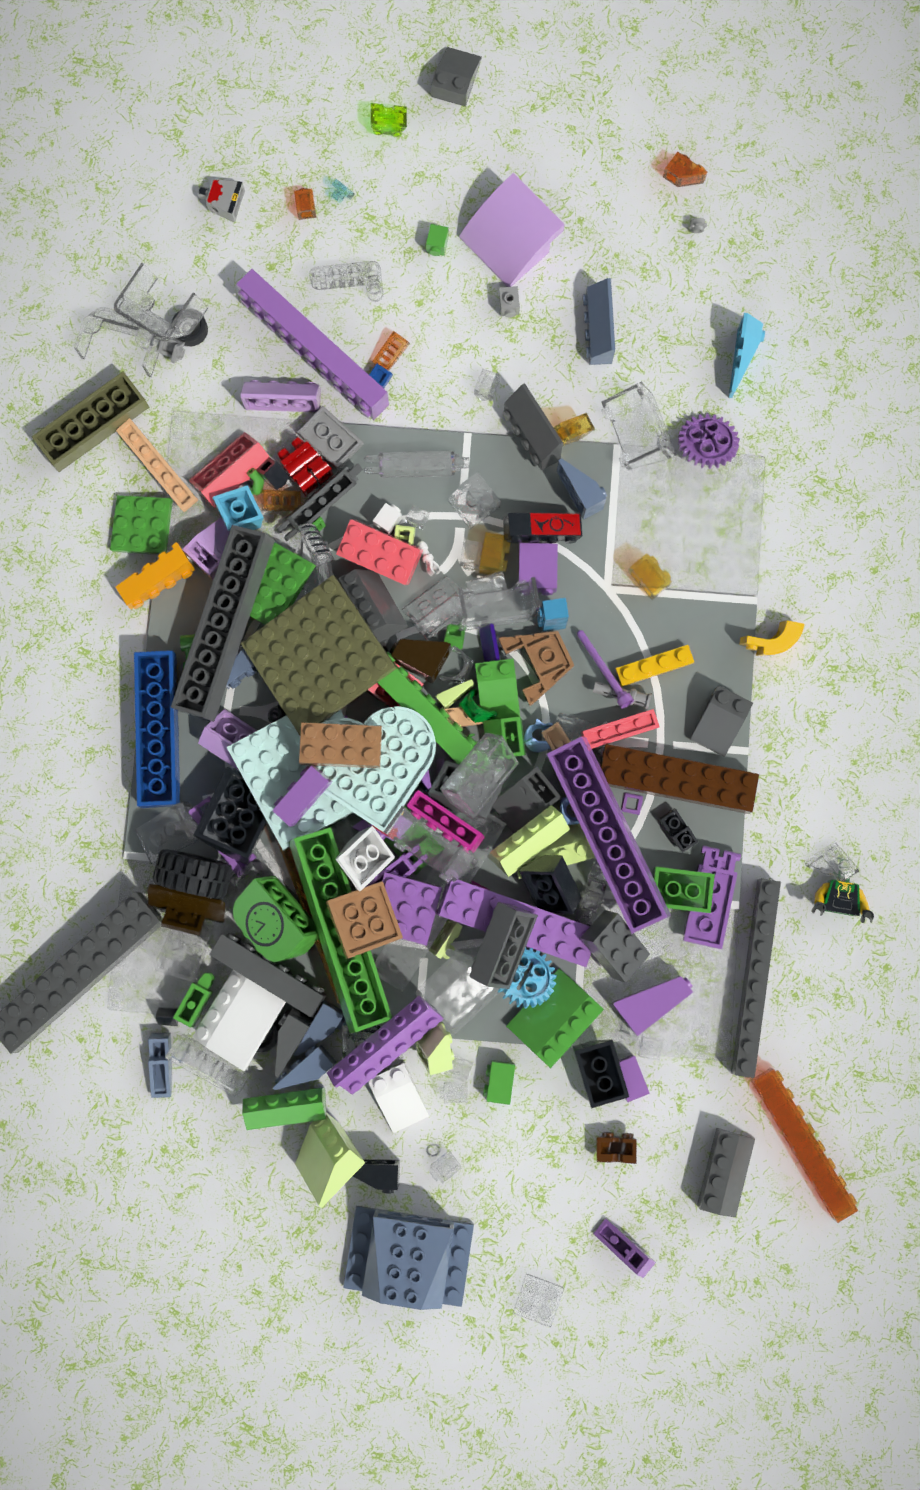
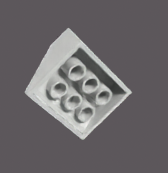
(238, 1020)

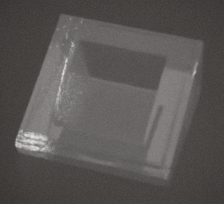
(417, 517)

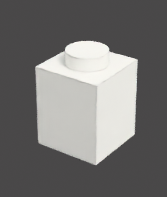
(387, 518)

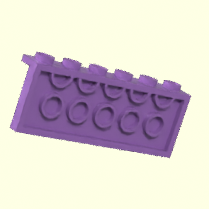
(384, 1045)

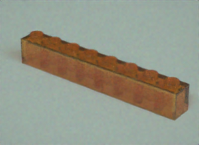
(804, 1145)

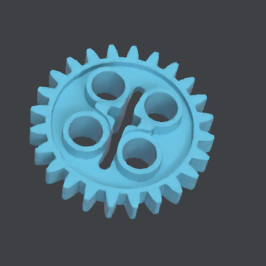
(540, 985)

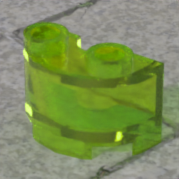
(388, 120)

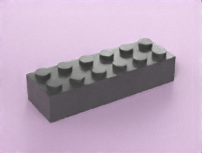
(268, 975)

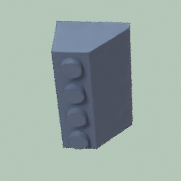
(600, 323)

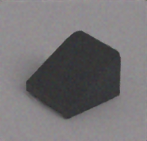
(165, 1016)

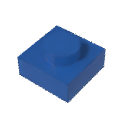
(381, 375)

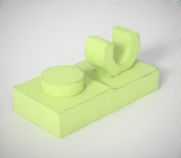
(445, 938)

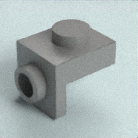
(172, 349)

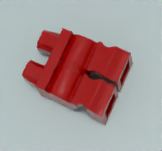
(302, 459)

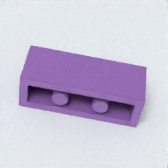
(301, 795)

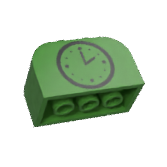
(274, 920)

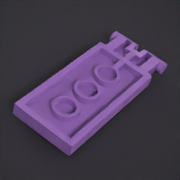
(710, 928)

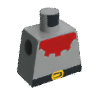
(223, 197)

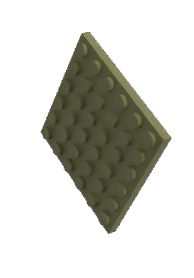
(318, 655)

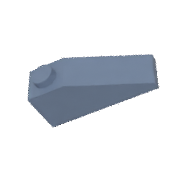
(323, 1025)

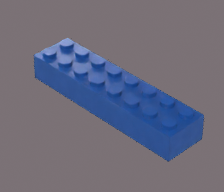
(156, 729)

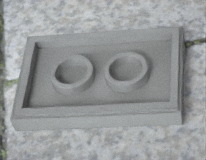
(330, 438)

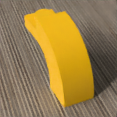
(785, 637)

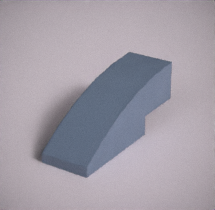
(159, 1067)

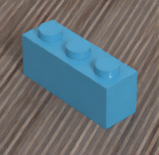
(553, 615)

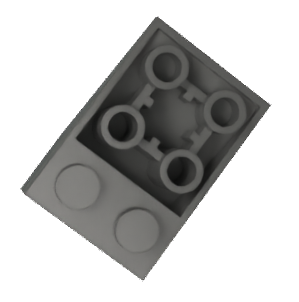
(437, 795)
(526, 800)

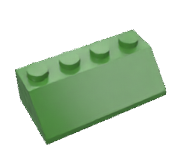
(284, 1108)

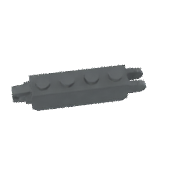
(321, 499)

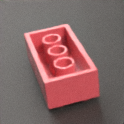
(379, 552)

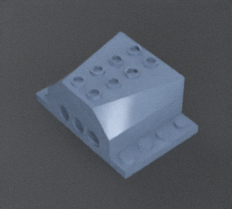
(408, 1259)

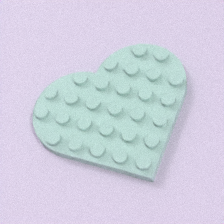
(405, 758)

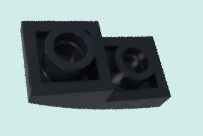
(678, 830)

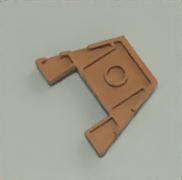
(547, 657)

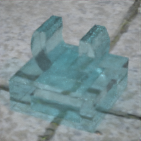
(341, 191)

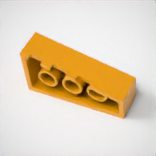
(155, 577)

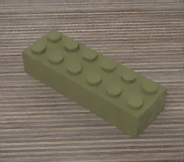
(90, 421)

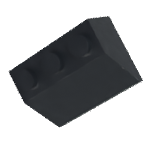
(551, 884)
(600, 1072)

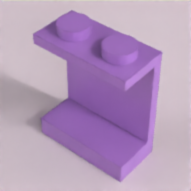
(539, 561)

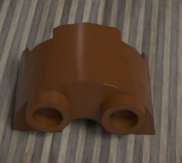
(617, 1148)

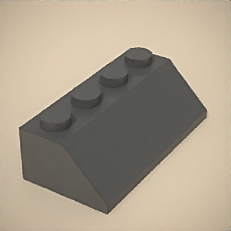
(533, 428)
(373, 602)
(503, 946)
(725, 1173)

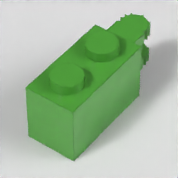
(195, 1000)

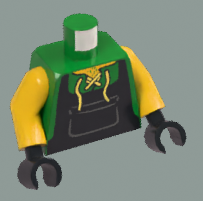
(842, 899)

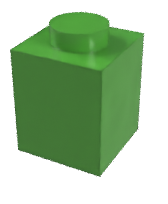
(437, 240)

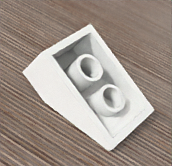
(364, 857)
(398, 1097)

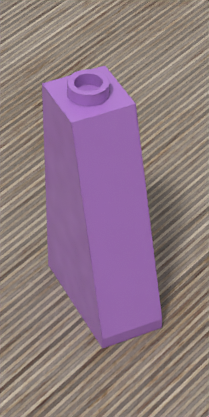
(649, 1005)

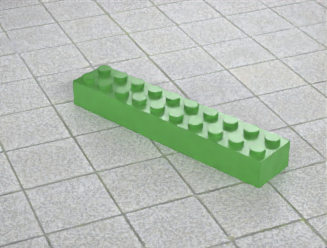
(355, 977)

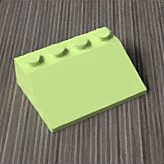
(327, 1159)

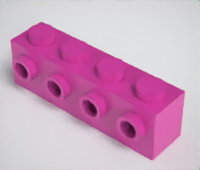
(442, 819)

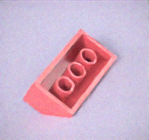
(229, 468)

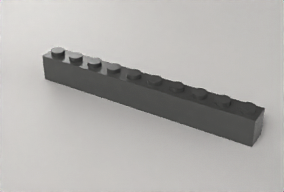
(755, 978)

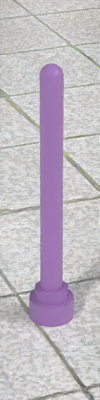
(623, 697)

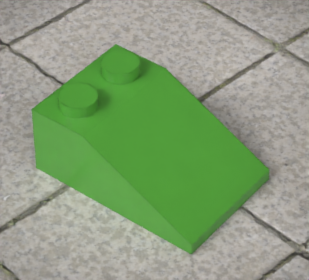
(498, 688)
(685, 889)

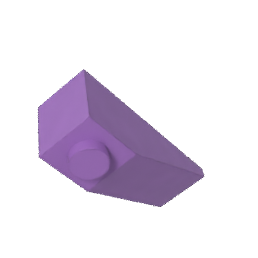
(624, 1248)

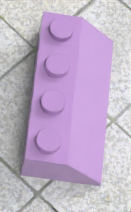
(281, 396)
(223, 733)

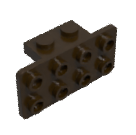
(184, 910)

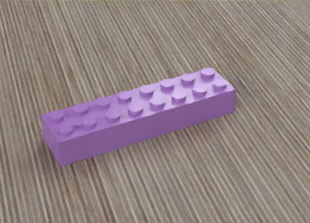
(550, 933)

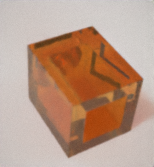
(305, 203)

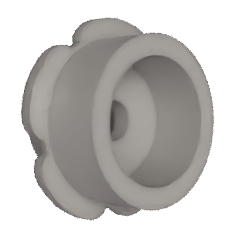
(697, 225)

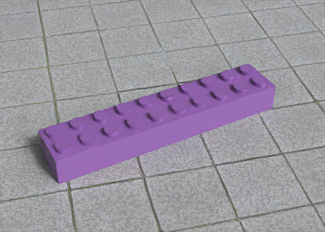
(313, 345)
(608, 834)

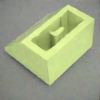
(435, 1050)

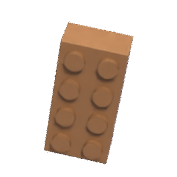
(340, 745)

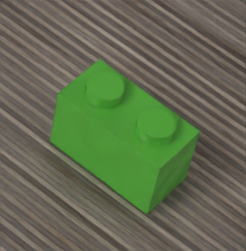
(500, 1082)

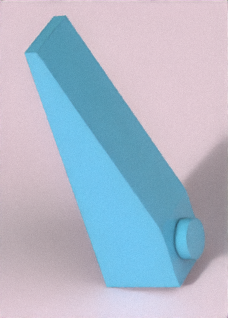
(747, 341)

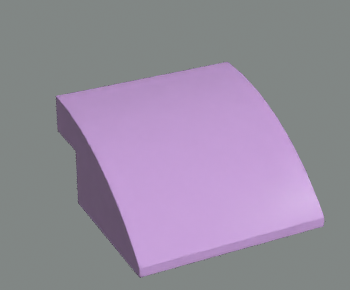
(512, 231)

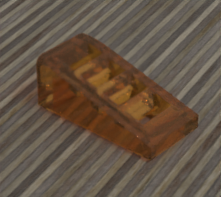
(400, 350)
(280, 493)

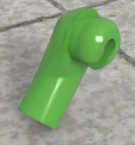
(258, 482)

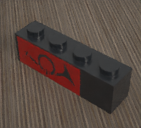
(542, 527)

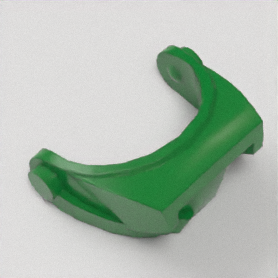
(474, 712)

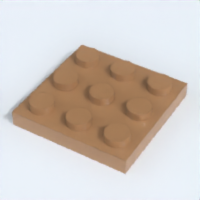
(364, 920)

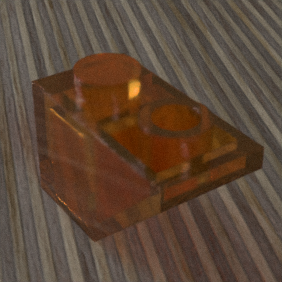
(684, 172)

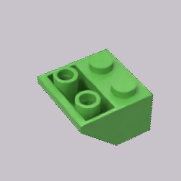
(511, 730)

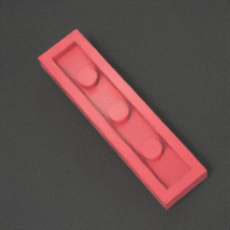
(621, 729)

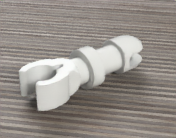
(428, 559)

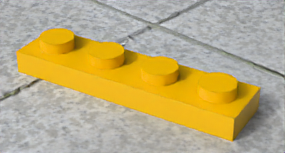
(654, 665)

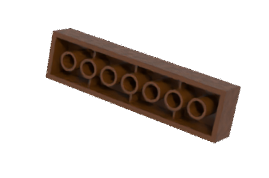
(679, 779)

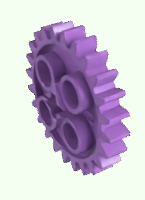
(708, 441)

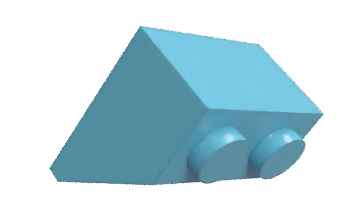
(239, 509)

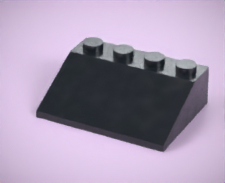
(232, 819)

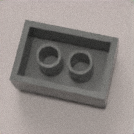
(615, 946)

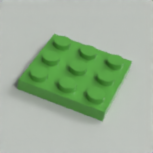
(141, 524)

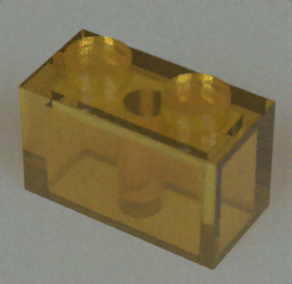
(574, 429)
(493, 554)
(650, 576)

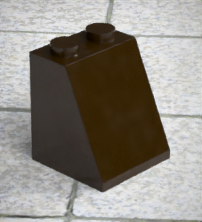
(421, 657)

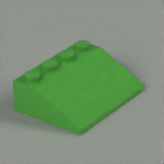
(557, 1022)

